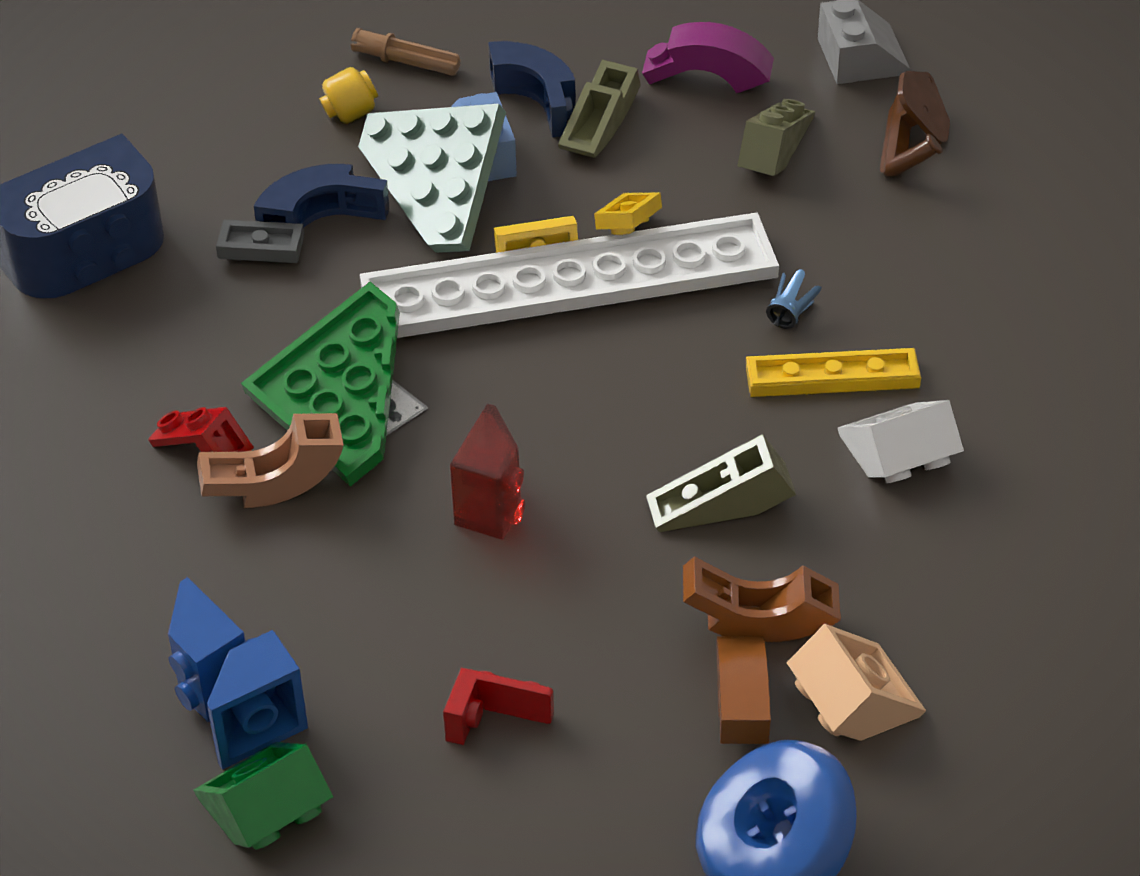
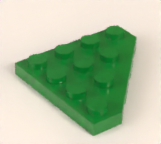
(340, 369)

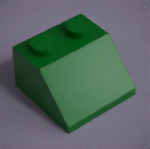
(265, 794)

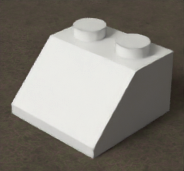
(904, 439)

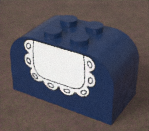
(79, 219)

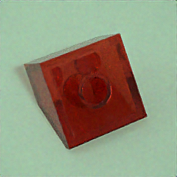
(487, 478)

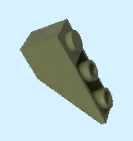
(774, 136)

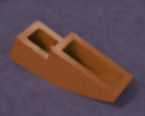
(743, 690)

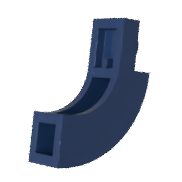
(535, 74)
(321, 193)

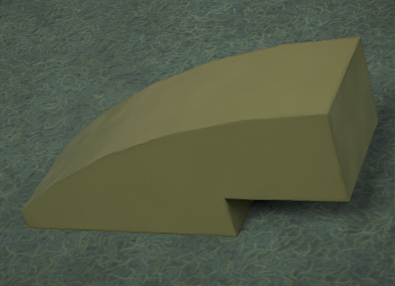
(600, 109)

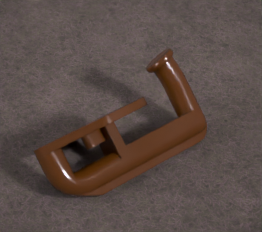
(914, 104)

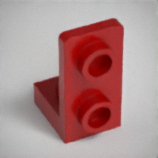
(208, 428)
(494, 693)

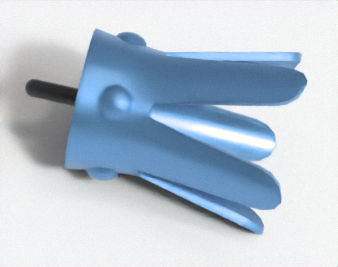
(784, 308)

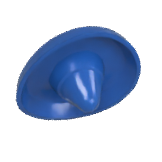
(778, 814)

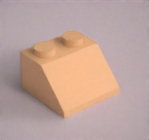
(853, 684)

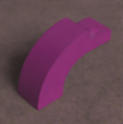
(712, 49)

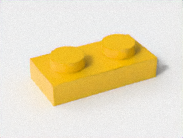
(628, 212)
(535, 234)

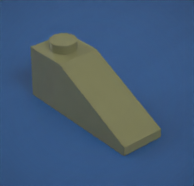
(724, 489)

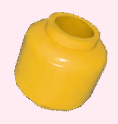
(348, 95)

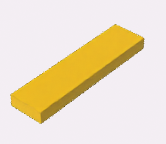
(832, 372)

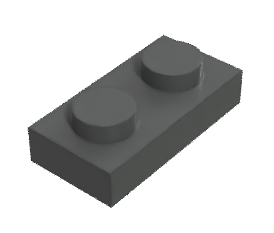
(260, 241)

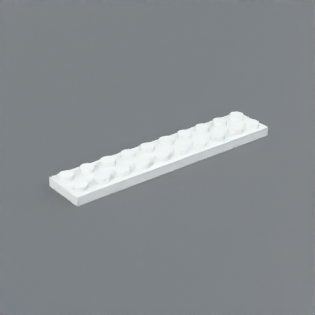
(577, 274)

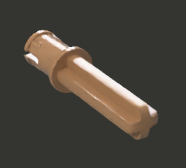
(405, 52)

